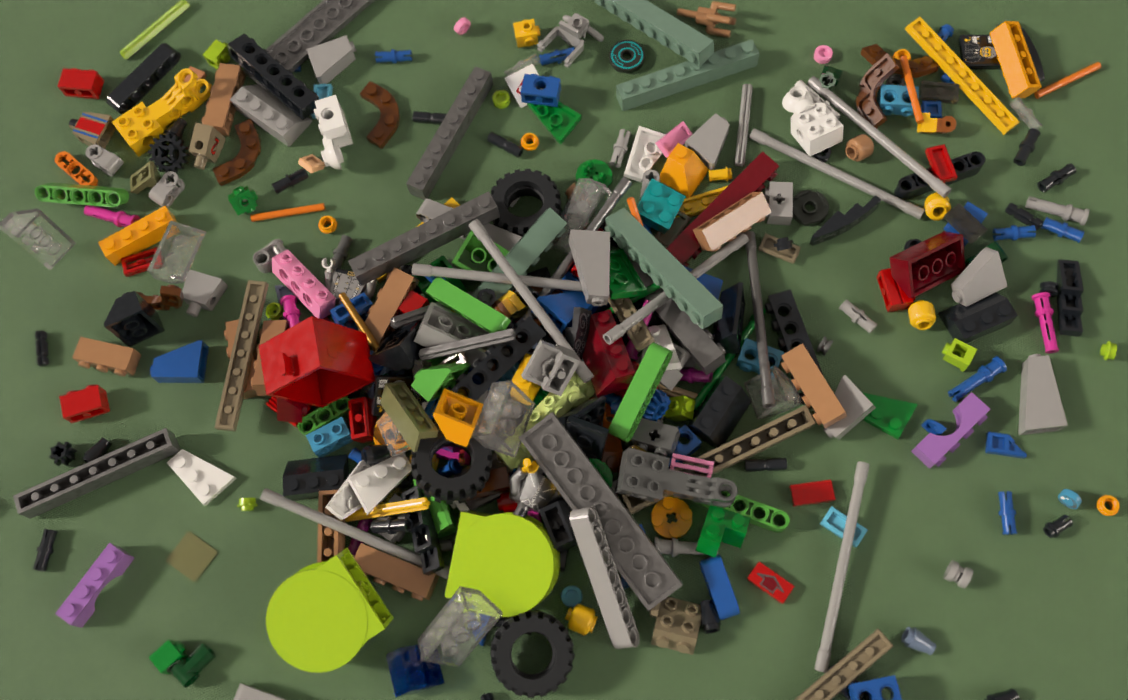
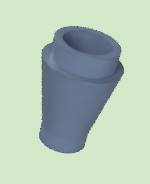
(918, 641)

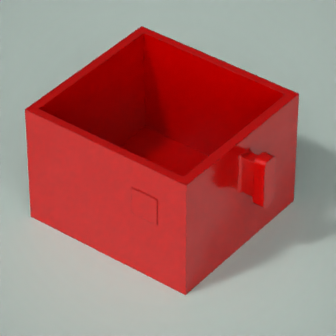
(316, 362)

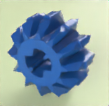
(657, 406)

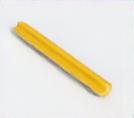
(391, 509)

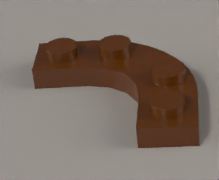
(919, 67)
(870, 84)
(389, 113)
(245, 158)
(170, 297)

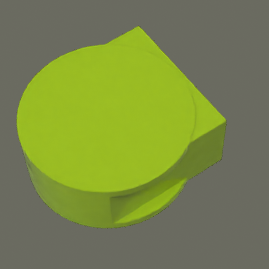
(504, 559)
(325, 614)

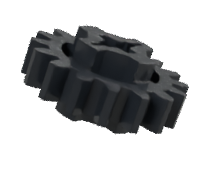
(160, 153)

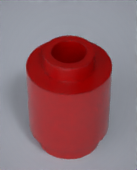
(505, 503)

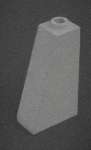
(592, 263)
(1039, 398)

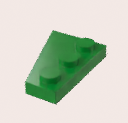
(557, 120)
(623, 278)
(890, 414)

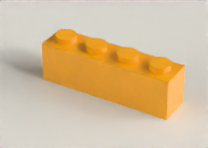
(1015, 59)
(136, 236)

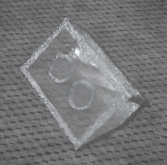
(176, 253)
(503, 418)

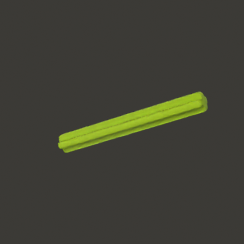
(154, 29)

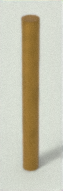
(358, 320)

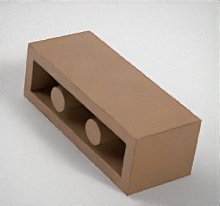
(106, 357)

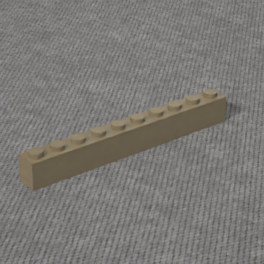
(740, 449)

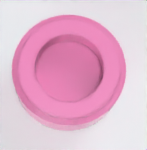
(462, 26)
(823, 54)

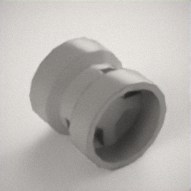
(958, 574)

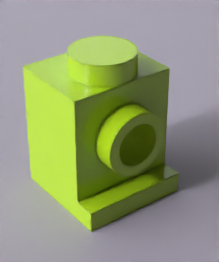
(217, 54)
(964, 351)
(680, 408)

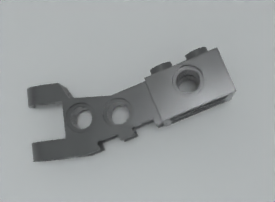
(648, 477)

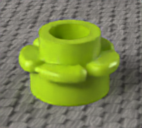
(274, 307)
(1108, 350)
(247, 504)

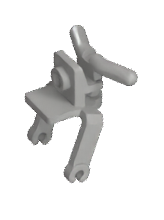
(571, 33)

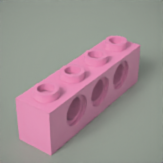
(303, 284)

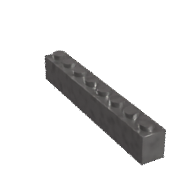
(450, 133)
(423, 238)
(689, 335)
(96, 473)

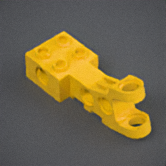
(145, 123)

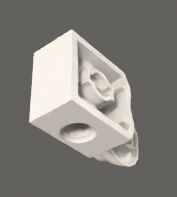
(812, 122)
(334, 130)

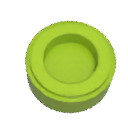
(501, 99)

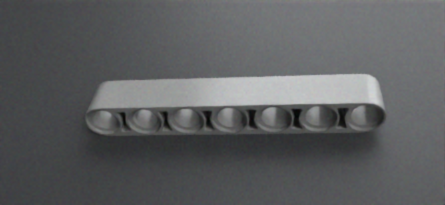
(432, 209)
(604, 578)

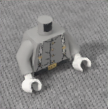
(345, 281)

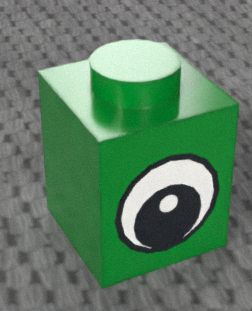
(168, 655)

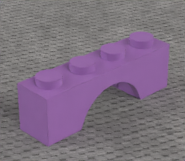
(967, 414)
(81, 601)

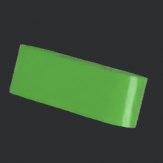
(317, 415)

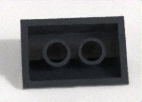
(978, 318)
(133, 319)
(730, 326)
(398, 348)
(720, 412)
(308, 476)

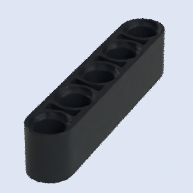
(143, 78)
(962, 163)

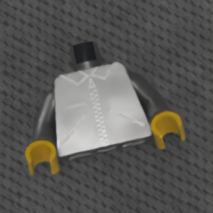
(531, 489)

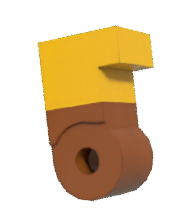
(936, 125)
(508, 304)

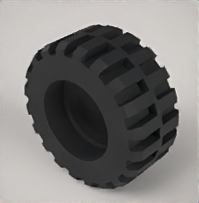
(524, 184)
(450, 488)
(541, 682)

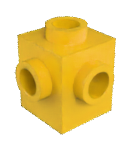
(526, 33)

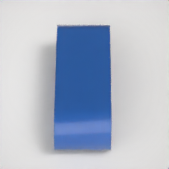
(719, 587)

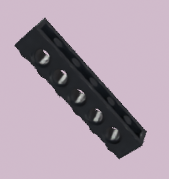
(273, 76)
(785, 302)
(532, 334)

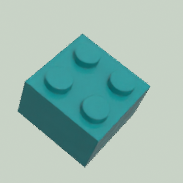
(659, 205)

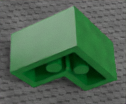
(720, 527)

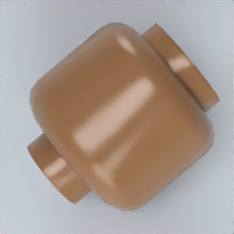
(859, 147)

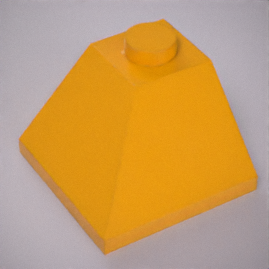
(683, 171)
(457, 416)

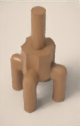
(711, 17)

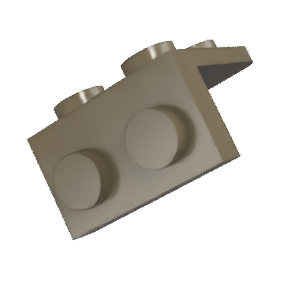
(677, 625)

